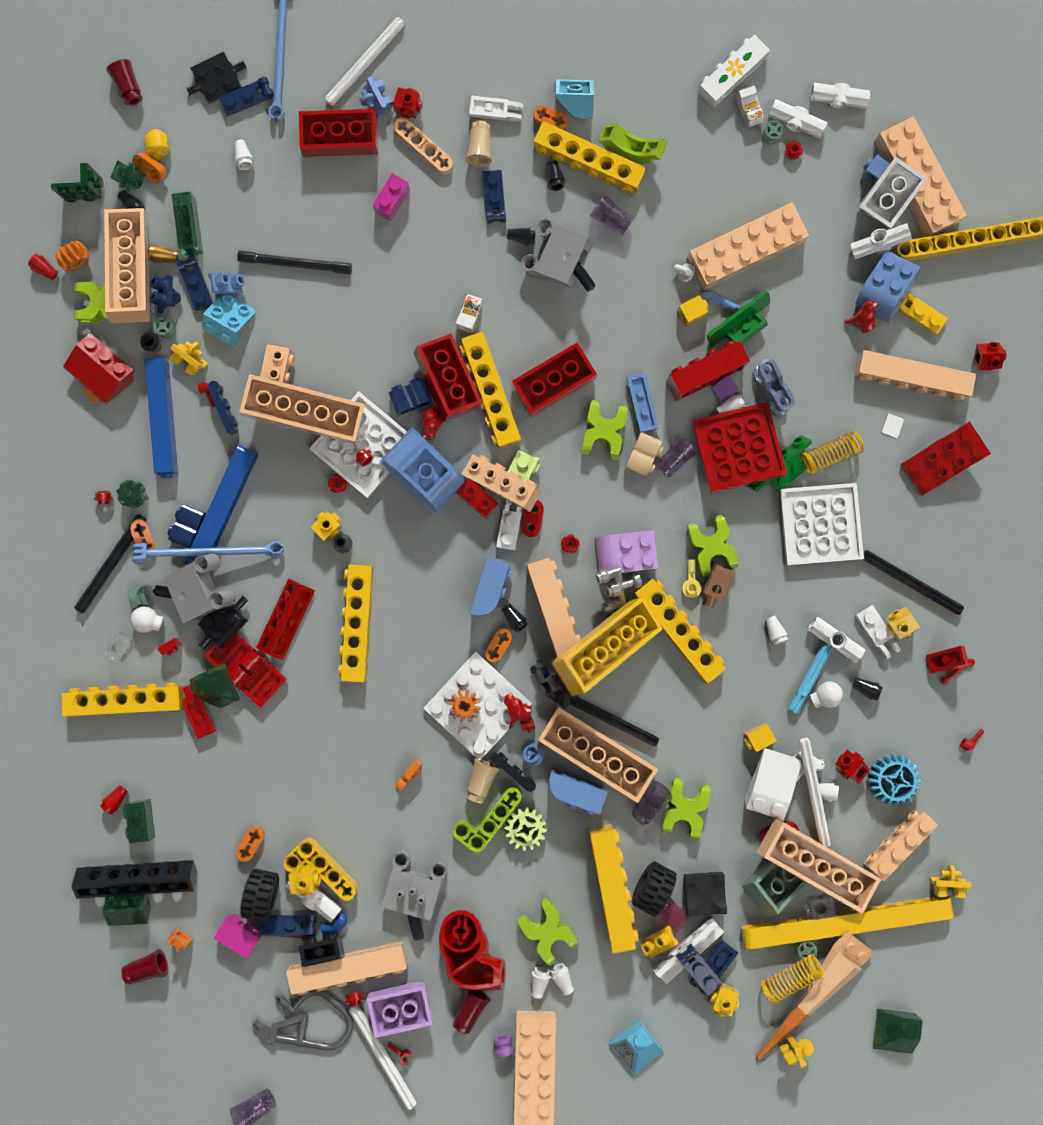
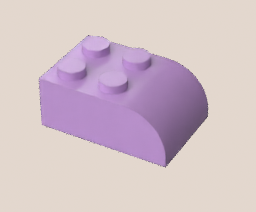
(629, 551)
(399, 1009)

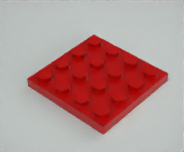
(739, 447)

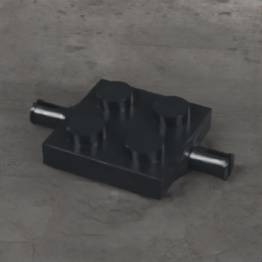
(215, 77)
(223, 624)
(551, 683)

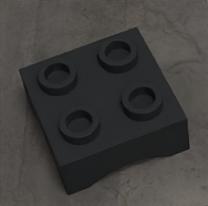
(705, 893)

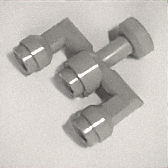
(616, 587)

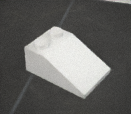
(892, 193)
(773, 784)

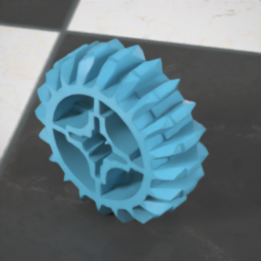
(892, 787)

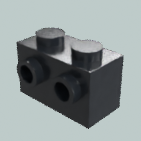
(322, 950)

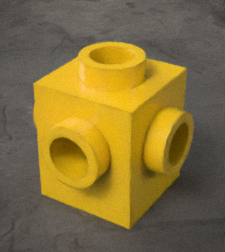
(321, 522)
(902, 623)
(304, 880)
(724, 1000)

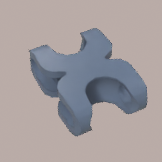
(773, 387)

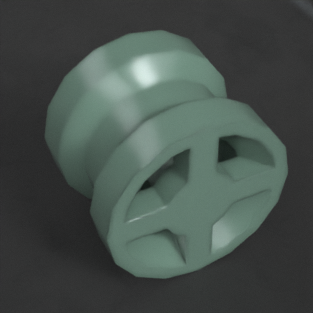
(772, 127)
(161, 324)
(139, 597)
(811, 949)

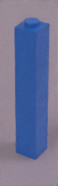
(161, 417)

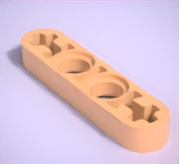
(423, 146)

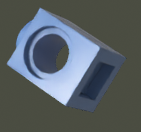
(874, 169)

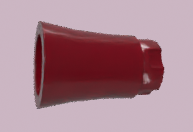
(125, 81)
(145, 968)
(470, 1010)

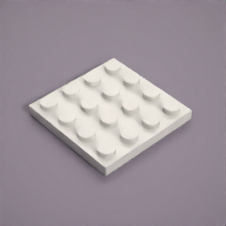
(375, 433)
(821, 524)
(493, 717)

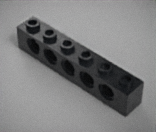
(134, 879)

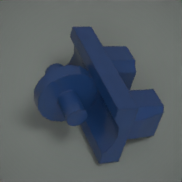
(166, 294)

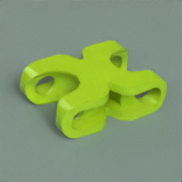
(96, 309)
(604, 430)
(712, 546)
(686, 809)
(548, 931)

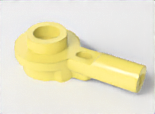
(691, 587)

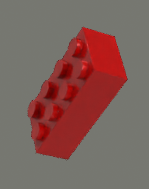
(338, 132)
(708, 370)
(447, 377)
(554, 379)

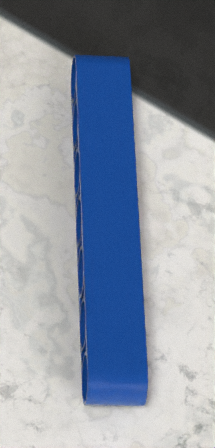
(225, 499)

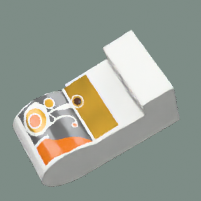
(749, 106)
(469, 314)

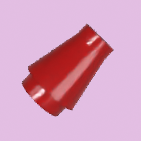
(41, 266)
(113, 801)

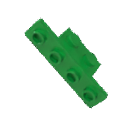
(743, 323)
(793, 464)

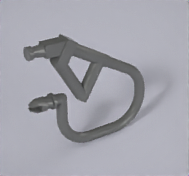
(273, 1036)

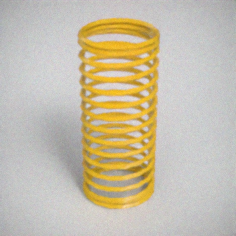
(854, 445)
(765, 983)

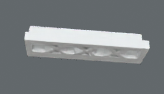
(700, 938)

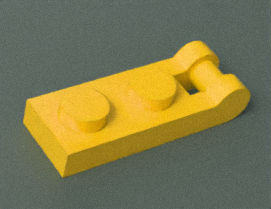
(922, 314)

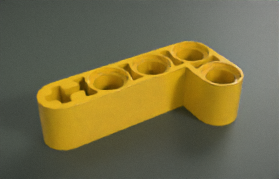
(330, 866)

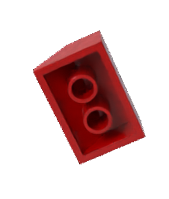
(98, 369)

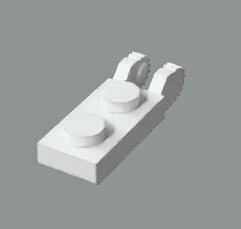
(494, 108)
(509, 528)
(877, 630)

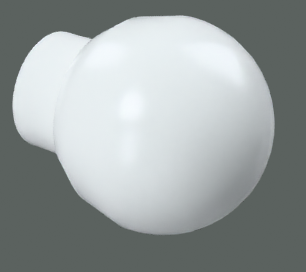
(145, 620)
(828, 695)

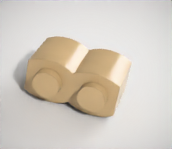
(644, 454)

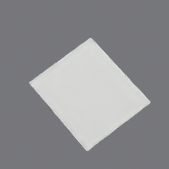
(892, 426)

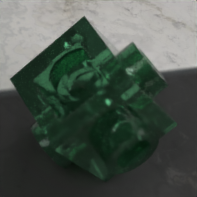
(128, 176)
(137, 496)

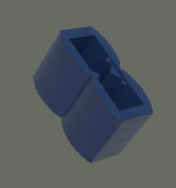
(410, 396)
(186, 525)

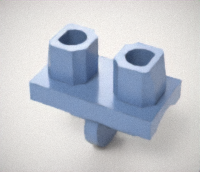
(372, 97)
(226, 283)

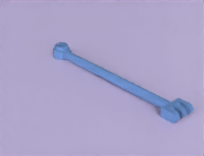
(276, 106)
(141, 552)

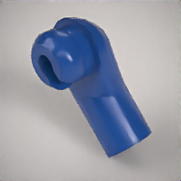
(336, 926)

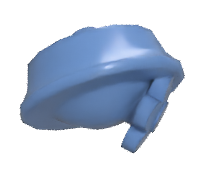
(533, 754)

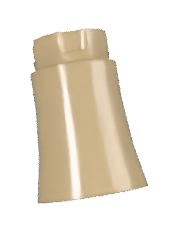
(479, 144)
(481, 780)

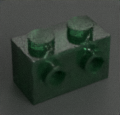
(139, 821)
(126, 910)

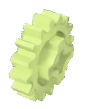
(513, 833)

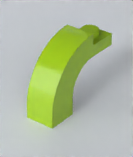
(630, 146)

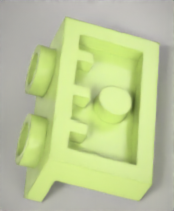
(524, 465)

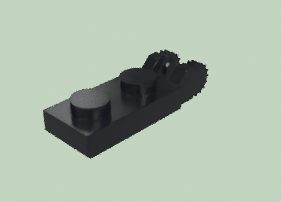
(515, 772)

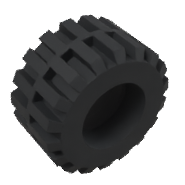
(654, 889)
(259, 895)

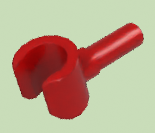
(203, 388)
(967, 744)
(399, 1052)

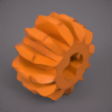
(72, 256)
(467, 699)

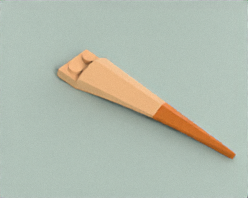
(839, 968)

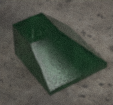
(215, 687)
(897, 1031)

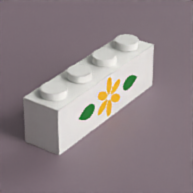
(733, 71)

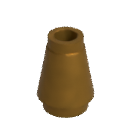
(162, 254)

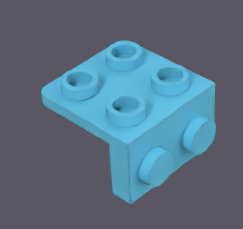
(227, 318)

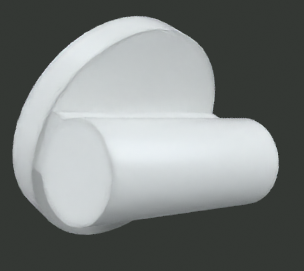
(684, 272)

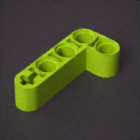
(492, 817)

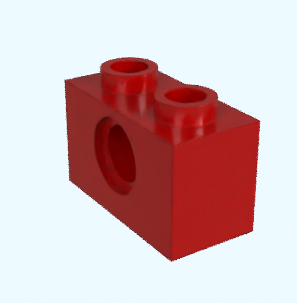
(477, 498)

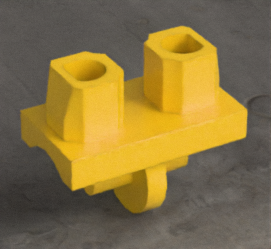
(189, 353)
(941, 884)
(658, 942)
(795, 1051)

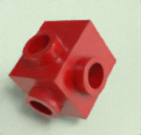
(407, 102)
(989, 356)
(852, 766)

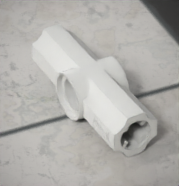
(840, 95)
(797, 119)
(881, 241)
(845, 647)
(320, 902)

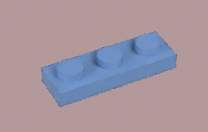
(642, 403)

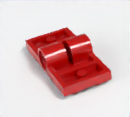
(946, 458)
(248, 669)

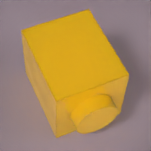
(693, 310)
(759, 737)

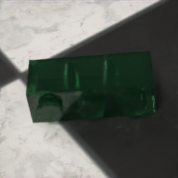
(187, 224)

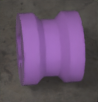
(503, 1045)

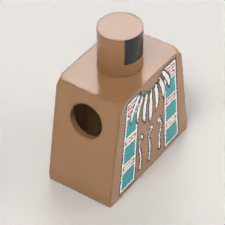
(720, 576)

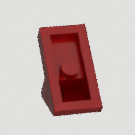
(947, 660)

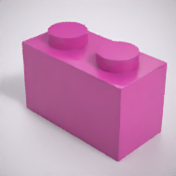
(391, 197)
(238, 935)

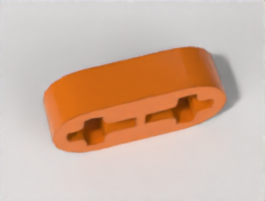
(551, 117)
(150, 167)
(147, 535)
(494, 642)
(247, 841)

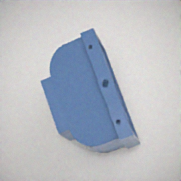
(423, 471)

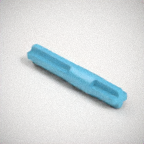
(810, 678)

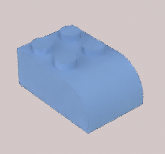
(889, 285)
(491, 587)
(577, 792)

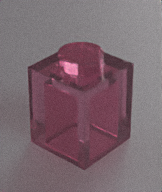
(674, 915)

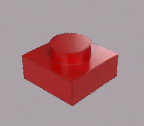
(170, 647)

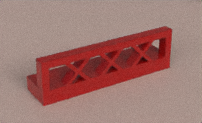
(287, 621)

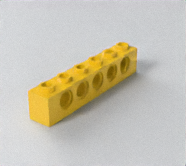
(549, 133)
(478, 343)
(365, 574)
(706, 672)
(73, 705)

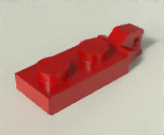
(197, 714)

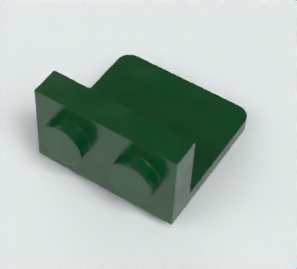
(87, 189)

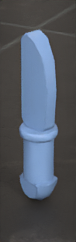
(714, 297)

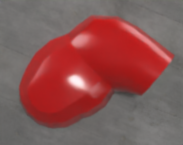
(466, 954)

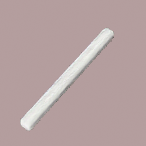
(364, 61)
(814, 792)
(383, 1057)

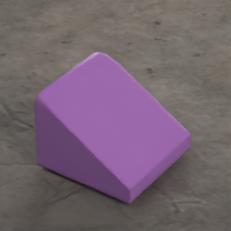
(725, 388)

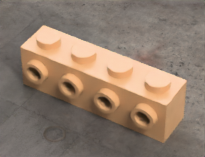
(276, 367)
(501, 482)
(900, 844)

